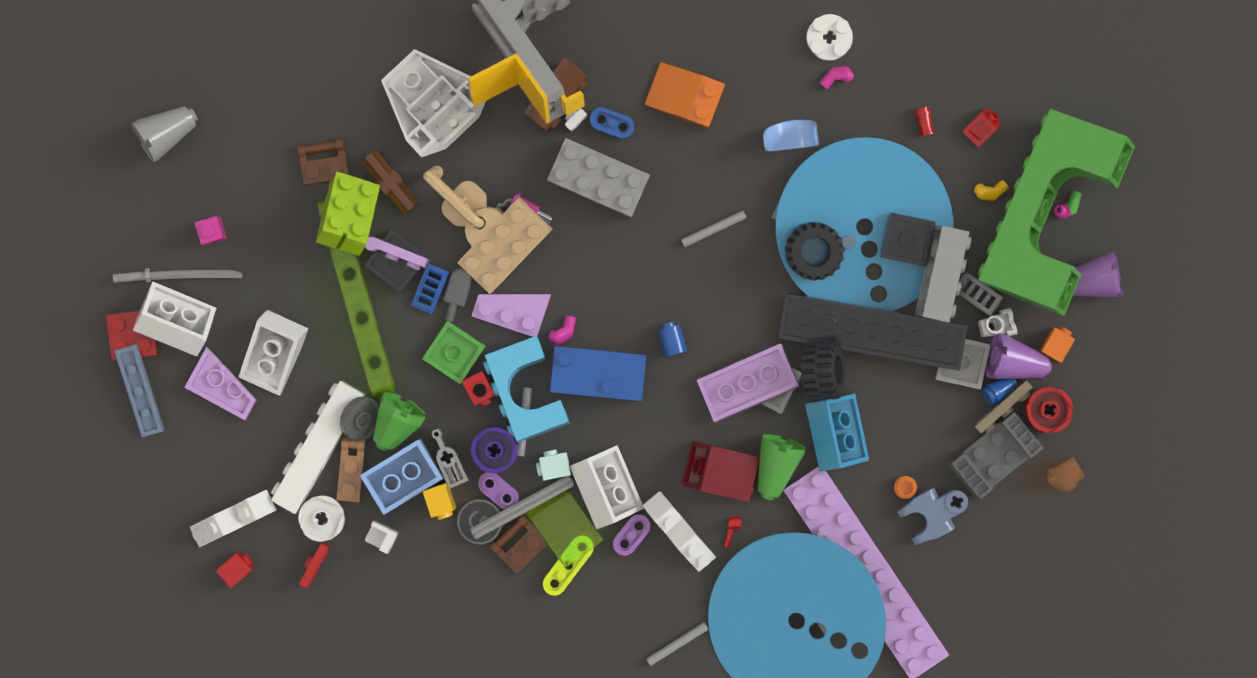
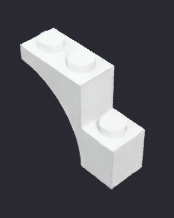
(232, 518)
(679, 531)

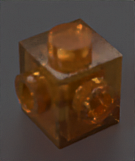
(1065, 474)

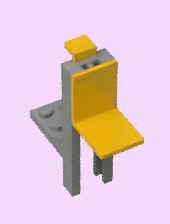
(522, 61)

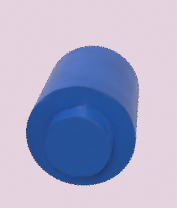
(672, 339)

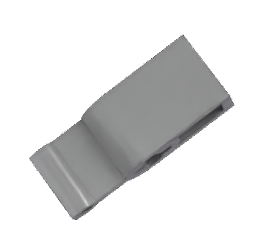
(446, 468)

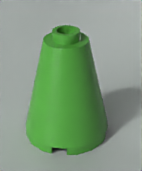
(777, 464)

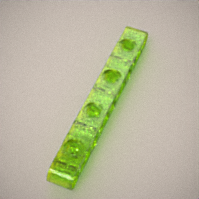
(357, 301)

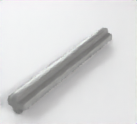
(522, 507)

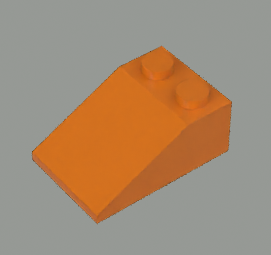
(685, 94)

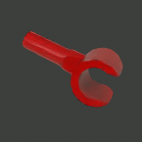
(733, 523)

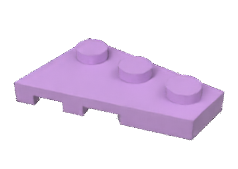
(513, 311)
(218, 385)

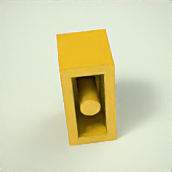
(439, 501)

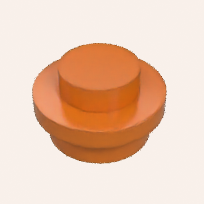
(905, 487)

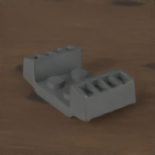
(995, 455)

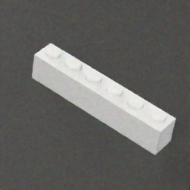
(315, 451)

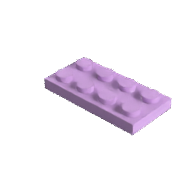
(747, 383)

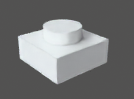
(575, 119)

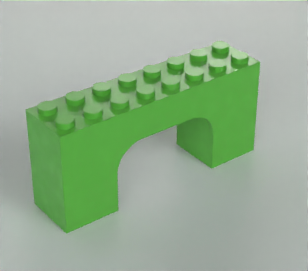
(1060, 152)

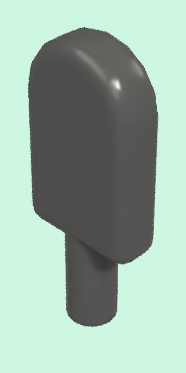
(456, 292)

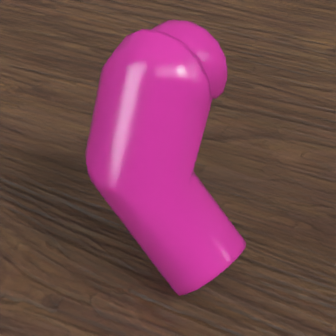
(836, 73)
(564, 333)

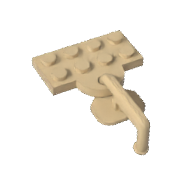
(503, 240)

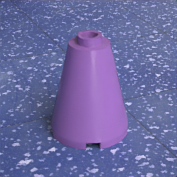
(1100, 278)
(1015, 360)

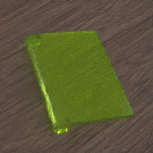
(565, 527)

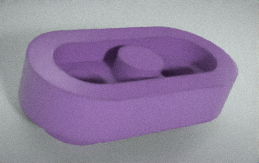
(499, 489)
(631, 534)

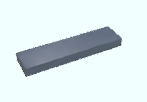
(139, 390)

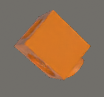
(1057, 344)

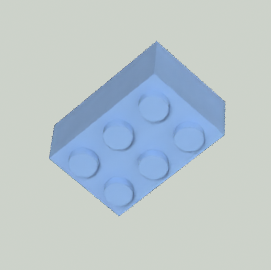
(402, 476)

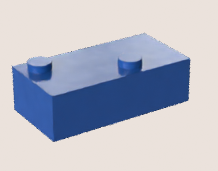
(598, 373)

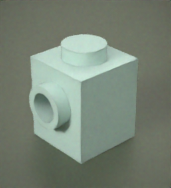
(553, 465)

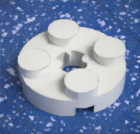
(838, 47)
(309, 522)

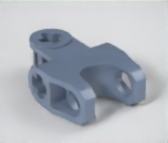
(936, 512)

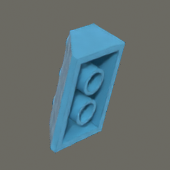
(837, 432)

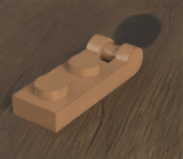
(350, 470)

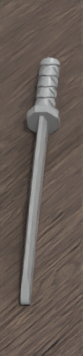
(174, 274)

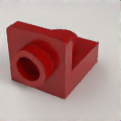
(982, 127)

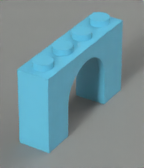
(503, 366)

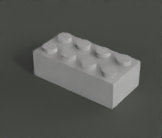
(598, 178)
(942, 273)

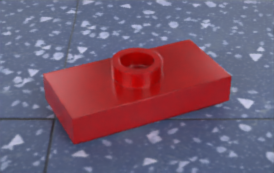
(313, 565)

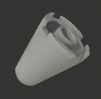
(163, 130)

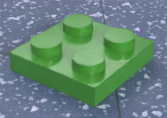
(454, 352)

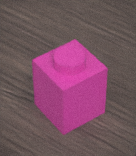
(210, 230)

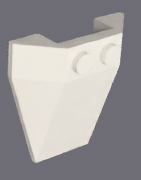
(430, 102)

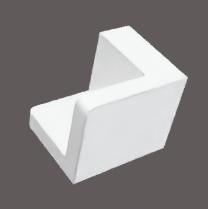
(381, 536)

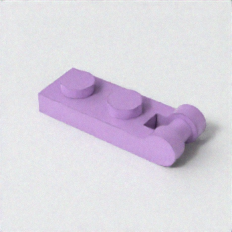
(394, 253)

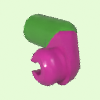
(1069, 208)

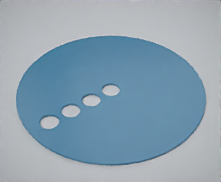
(853, 183)
(787, 577)

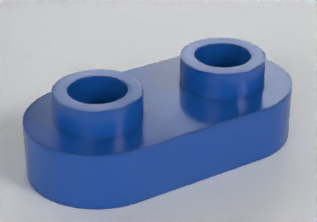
(612, 123)

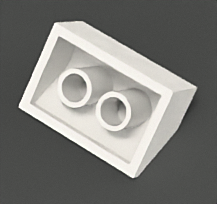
(174, 319)
(606, 487)

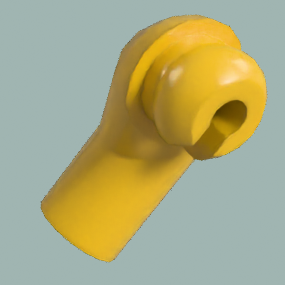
(990, 193)

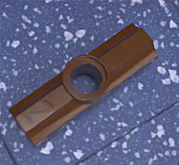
(390, 182)

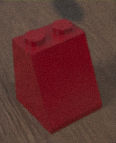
(721, 471)

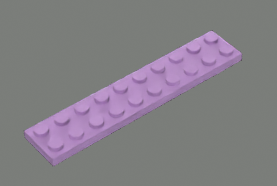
(906, 628)

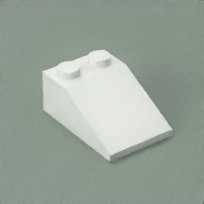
(272, 352)

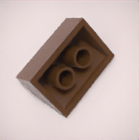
(572, 80)

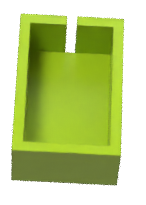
(348, 212)

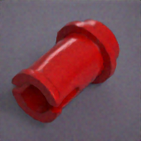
(924, 121)

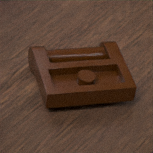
(322, 169)
(524, 550)

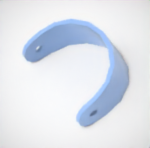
(791, 135)

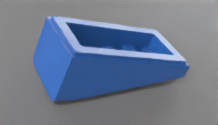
(444, 274)

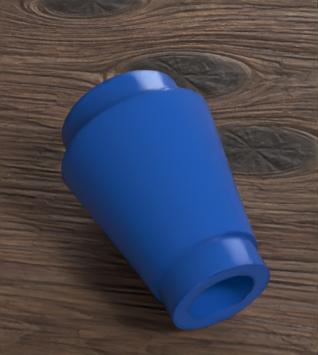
(998, 390)

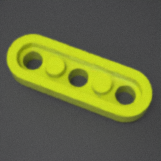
(563, 575)

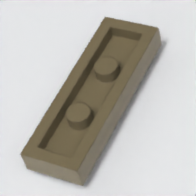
(1004, 408)

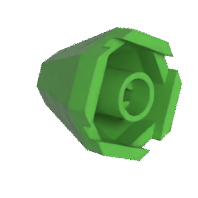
(396, 421)

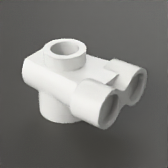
(1002, 323)

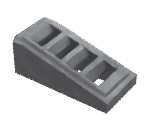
(991, 293)

